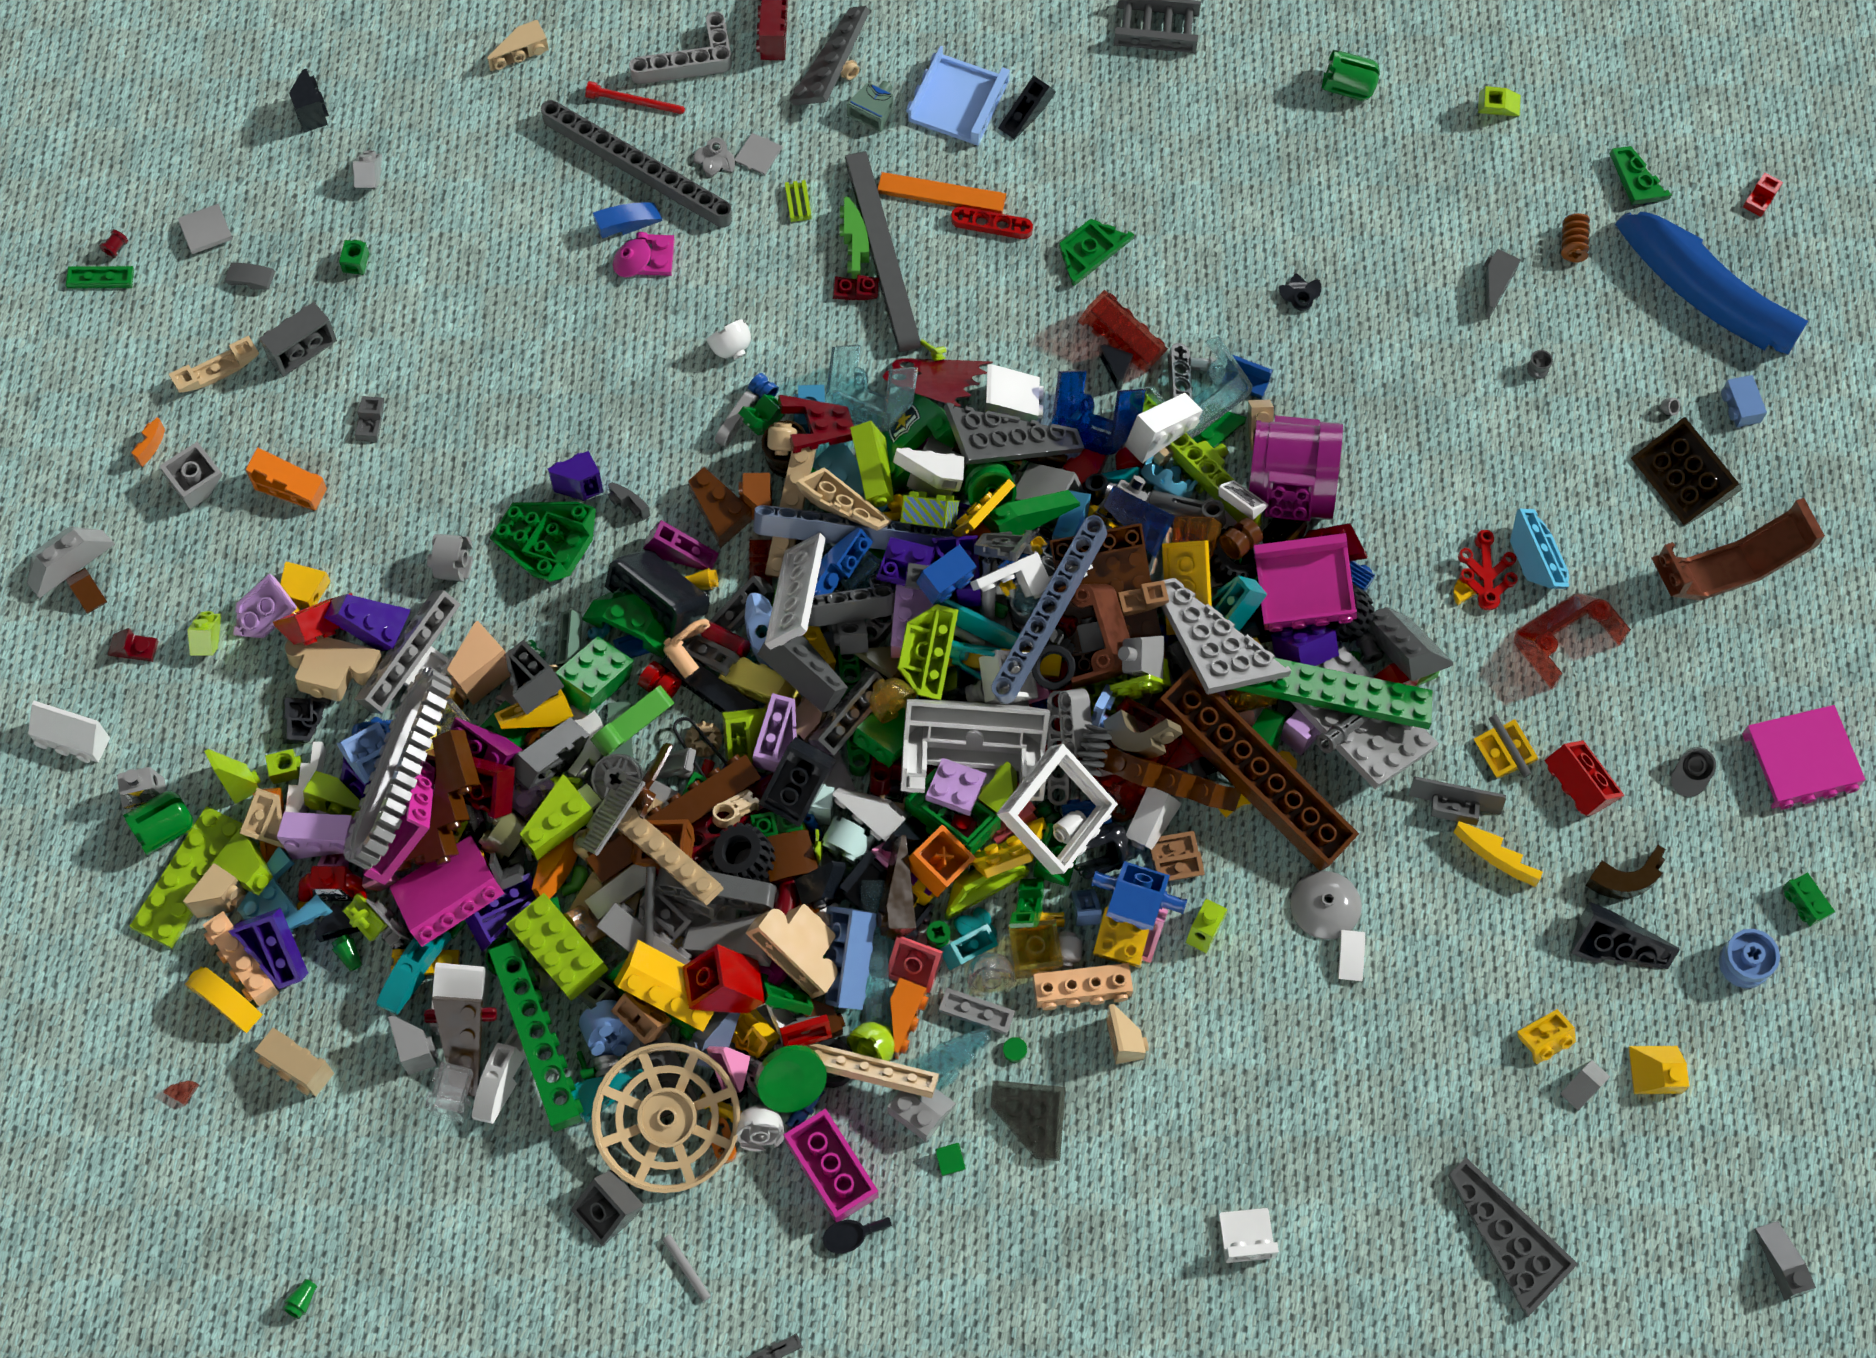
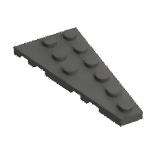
(1006, 437)
(1521, 1249)

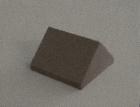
(1284, 530)

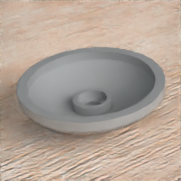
(1323, 918)

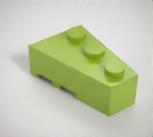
(556, 819)

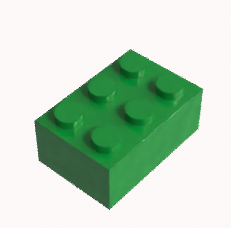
(594, 675)

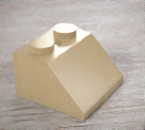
(215, 893)

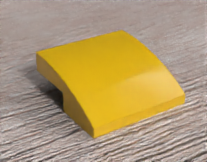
(1497, 754)

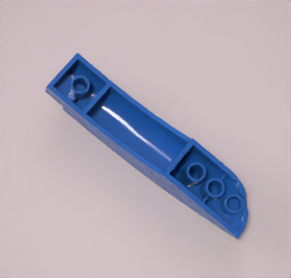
(1707, 284)

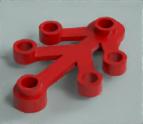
(1486, 572)

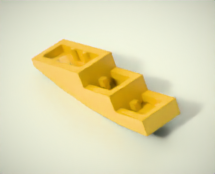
(1489, 848)

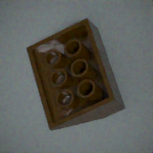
(1686, 472)

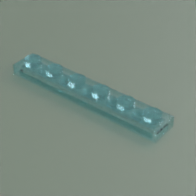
(877, 986)

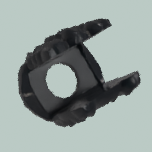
(1116, 851)

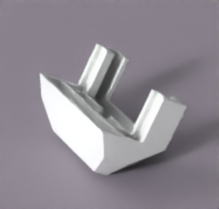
(972, 736)

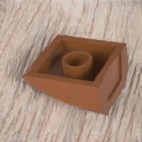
(677, 831)

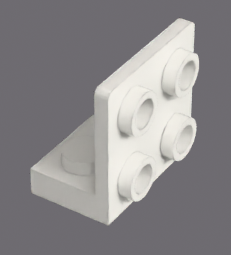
(1247, 1235)

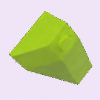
(234, 776)

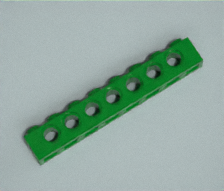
(503, 959)

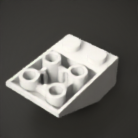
(876, 812)

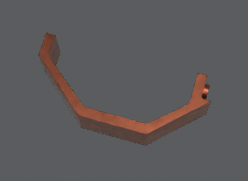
(1742, 560)

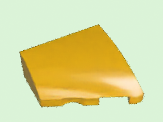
(754, 1034)

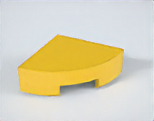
(1462, 592)

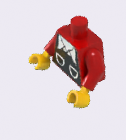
(330, 883)

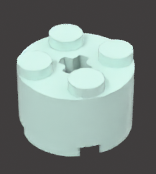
(847, 839)

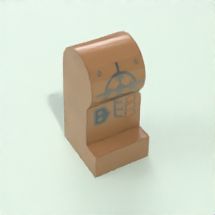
(584, 925)

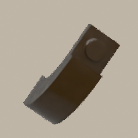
(1624, 885)

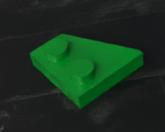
(786, 997)

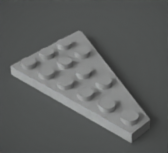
(1214, 647)

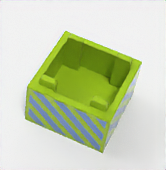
(929, 511)

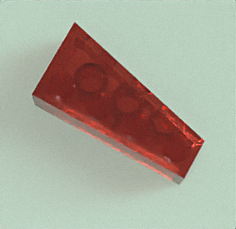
(1123, 330)

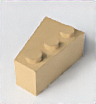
(293, 1062)

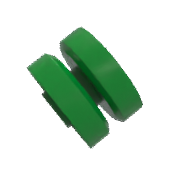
(986, 478)

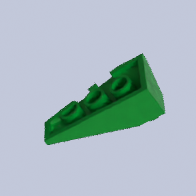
(1029, 512)

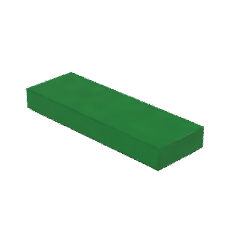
(100, 277)

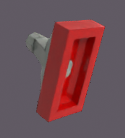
(806, 1030)

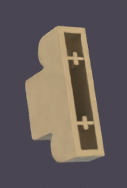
(330, 665)
(797, 946)

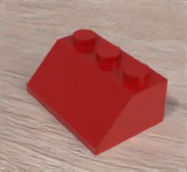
(307, 624)
(1583, 777)

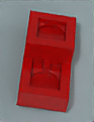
(1762, 194)

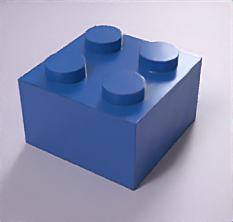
(946, 575)

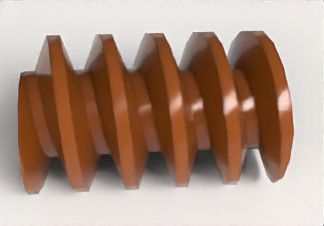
(1575, 237)

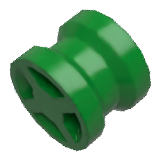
(937, 940)

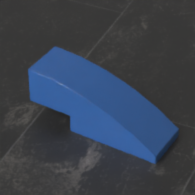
(626, 218)

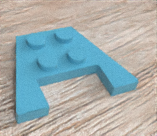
(274, 897)

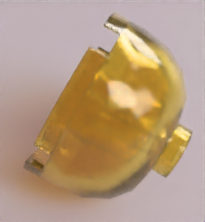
(889, 698)

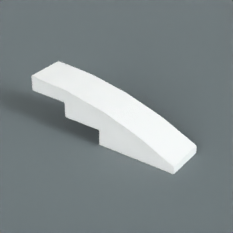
(295, 796)

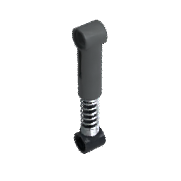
(1176, 505)

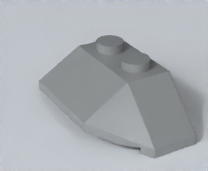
(64, 557)

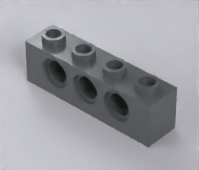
(846, 716)

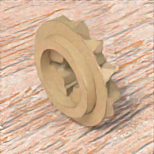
(702, 748)

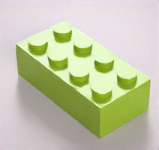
(557, 946)

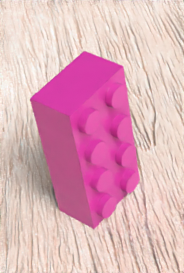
(831, 1166)

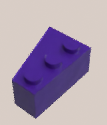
(368, 620)

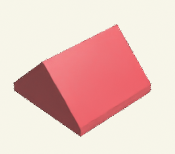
(914, 962)

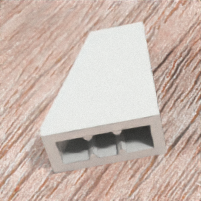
(1151, 818)

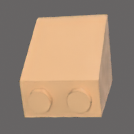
(478, 665)

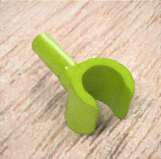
(936, 353)

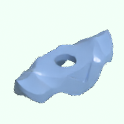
(757, 613)

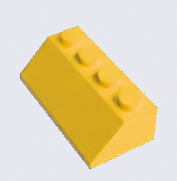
(659, 982)

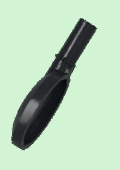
(850, 1234)

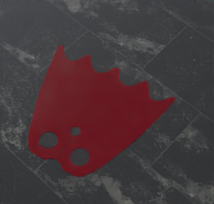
(943, 378)

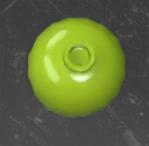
(872, 1041)

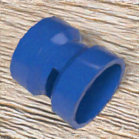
(760, 386)

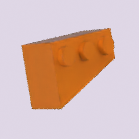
(285, 480)

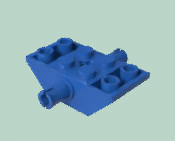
(1138, 895)

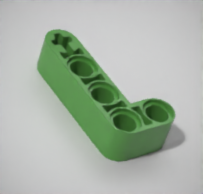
(632, 721)

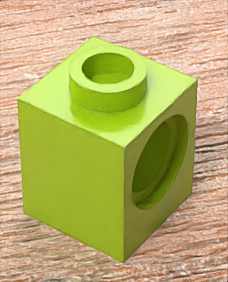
(277, 760)

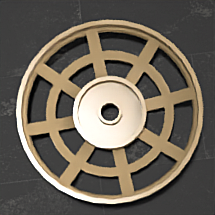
(649, 1117)

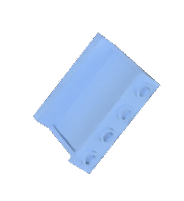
(957, 98)

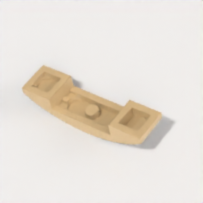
(215, 369)

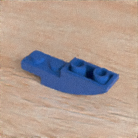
(841, 560)

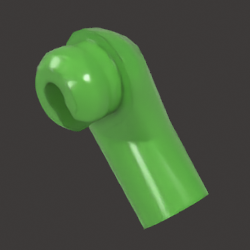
(577, 882)

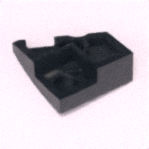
(301, 718)

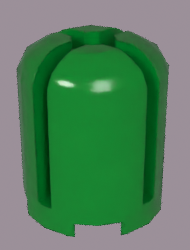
(1351, 75)
(159, 821)

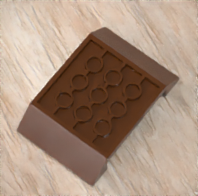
(1123, 566)

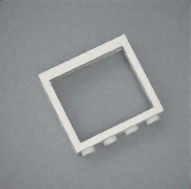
(1085, 781)

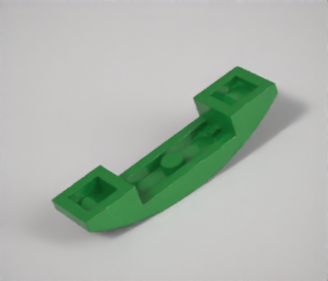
(1029, 904)

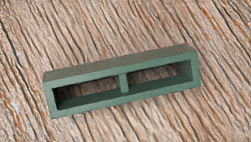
(569, 636)

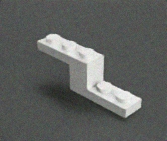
(1029, 573)

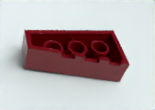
(772, 29)
(495, 786)

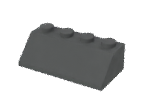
(1407, 644)

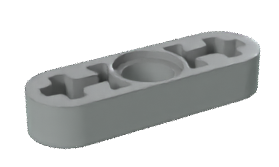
(731, 424)

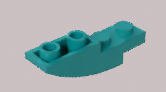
(409, 972)

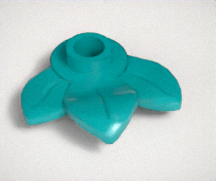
(967, 924)

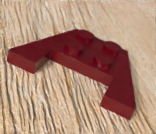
(825, 422)

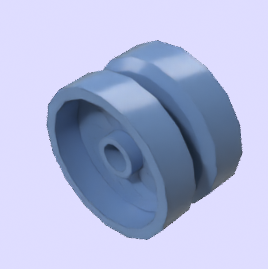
(1749, 958)

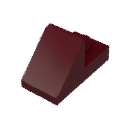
(131, 646)

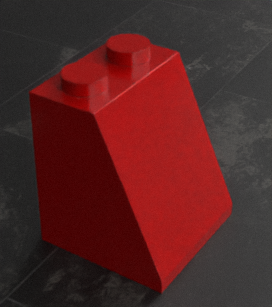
(723, 982)

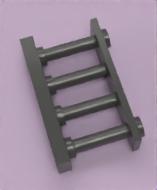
(1158, 40)

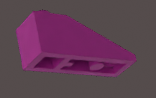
(679, 548)

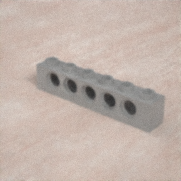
(407, 651)

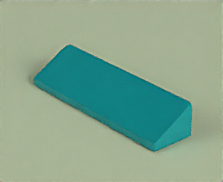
(982, 626)

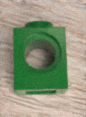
(355, 264)

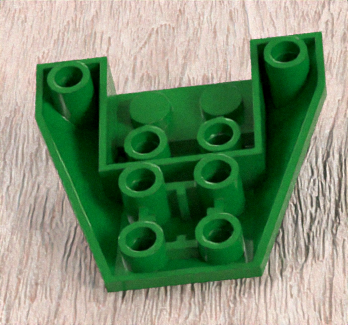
(546, 536)

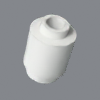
(1068, 826)

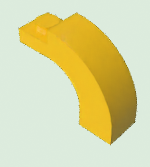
(224, 998)

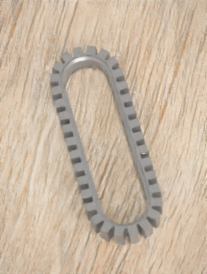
(397, 768)

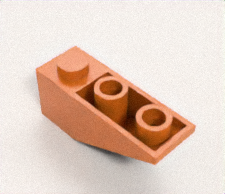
(905, 1006)

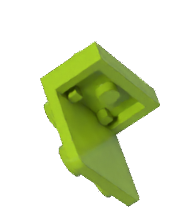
(1136, 687)

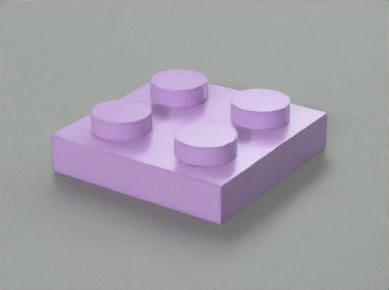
(955, 786)

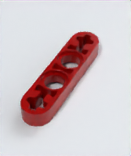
(992, 220)

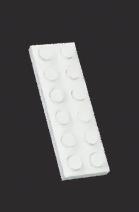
(795, 591)

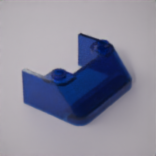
(1076, 410)

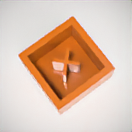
(940, 860)

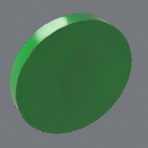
(790, 1078)

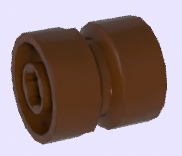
(1241, 538)

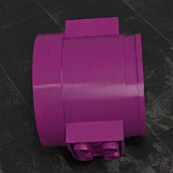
(1297, 467)

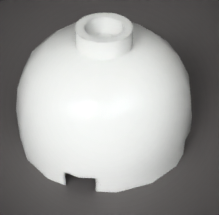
(731, 340)
(759, 1127)

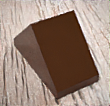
(86, 590)

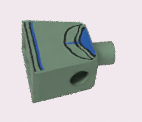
(872, 105)

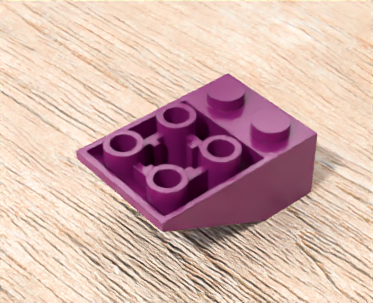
(487, 744)

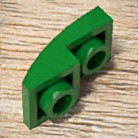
(772, 824)

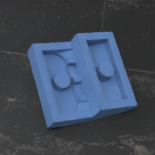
(363, 750)

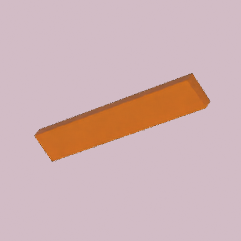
(941, 193)

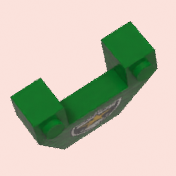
(912, 430)

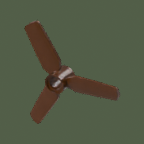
(646, 796)

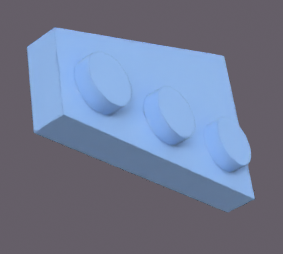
(1103, 703)

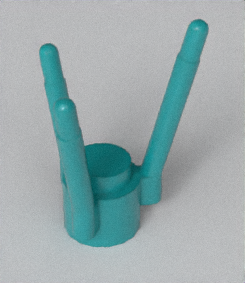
(961, 651)

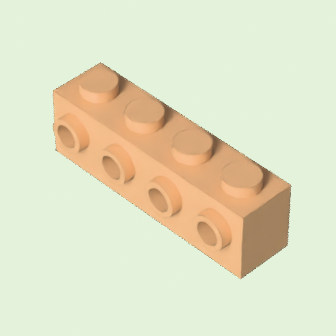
(244, 966)
(1082, 986)

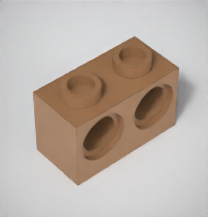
(641, 1017)

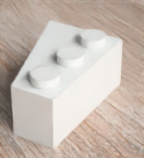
(1162, 426)

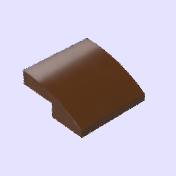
(793, 856)

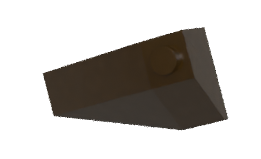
(896, 906)

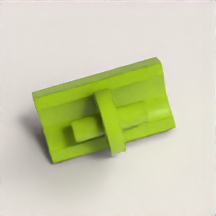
(364, 917)

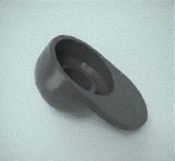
(1693, 771)

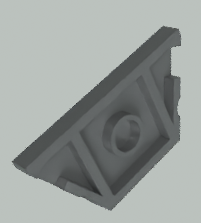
(1002, 545)

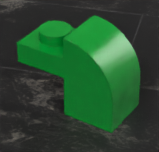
(762, 415)

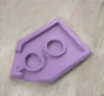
(261, 607)

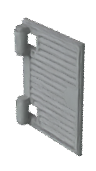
(610, 813)

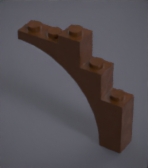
(454, 778)
(1171, 780)

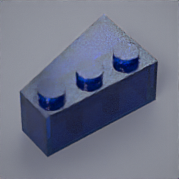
(1132, 510)

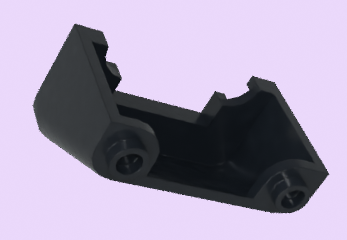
(660, 587)

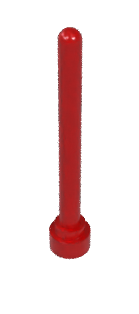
(594, 90)

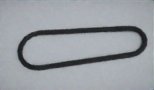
(704, 737)

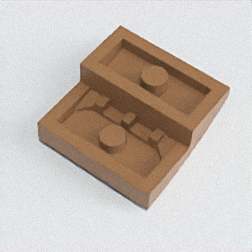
(1177, 856)

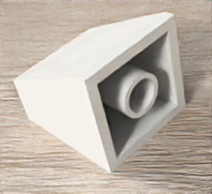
(1013, 393)
(460, 982)

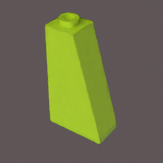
(873, 463)

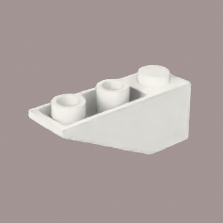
(936, 469)

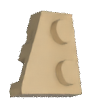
(263, 817)

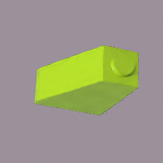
(245, 862)

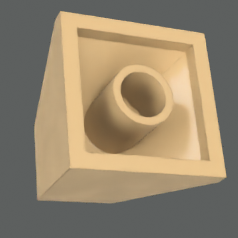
(1125, 1037)

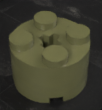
(503, 837)

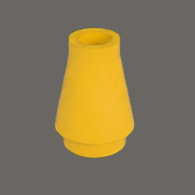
(705, 579)

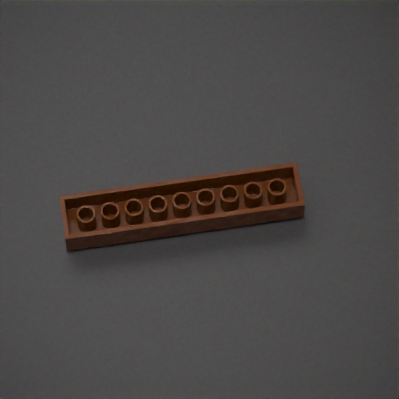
(1257, 770)

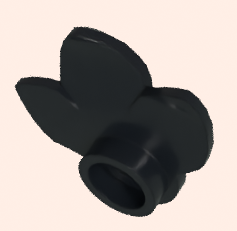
(1300, 290)

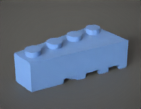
(851, 955)

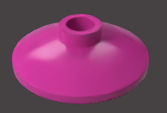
(631, 258)

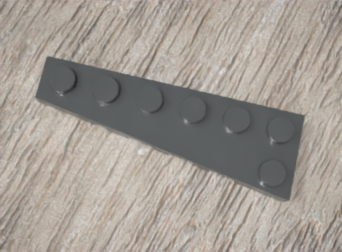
(827, 67)

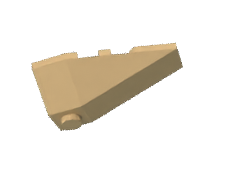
(835, 496)

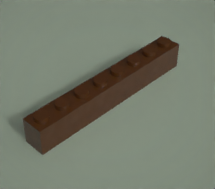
(692, 806)

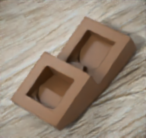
(1144, 599)

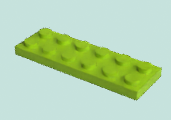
(164, 912)

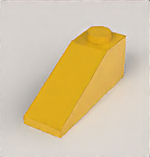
(548, 714)

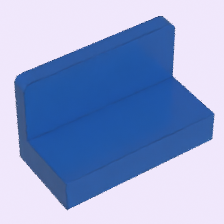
(1257, 374)

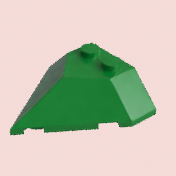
(630, 615)

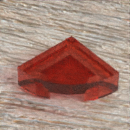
(182, 1091)

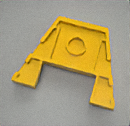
(1007, 855)

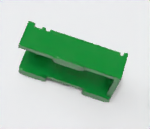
(918, 807)

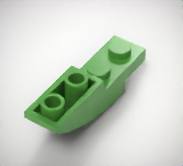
(855, 236)

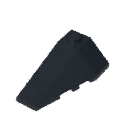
(1612, 937)

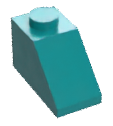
(968, 947)

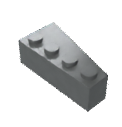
(806, 672)

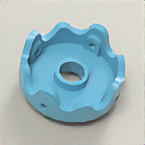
(1163, 482)

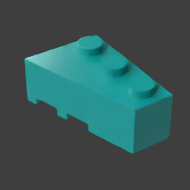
(1238, 600)

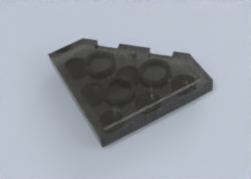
(1032, 1115)

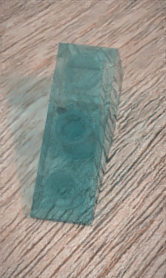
(954, 1053)

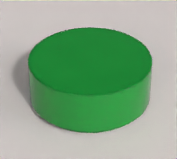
(1015, 1049)

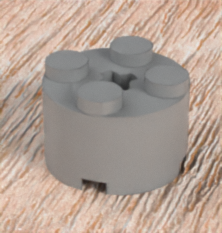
(450, 557)

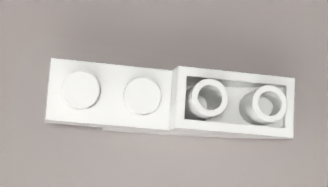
(497, 1078)

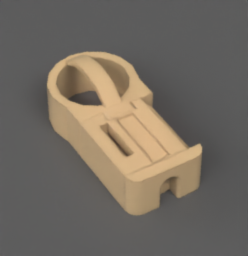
(737, 807)

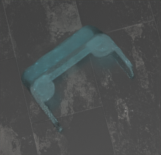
(849, 384)
(1228, 387)

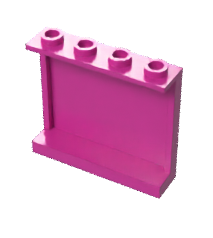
(1305, 582)
(1805, 756)
(412, 828)
(446, 894)

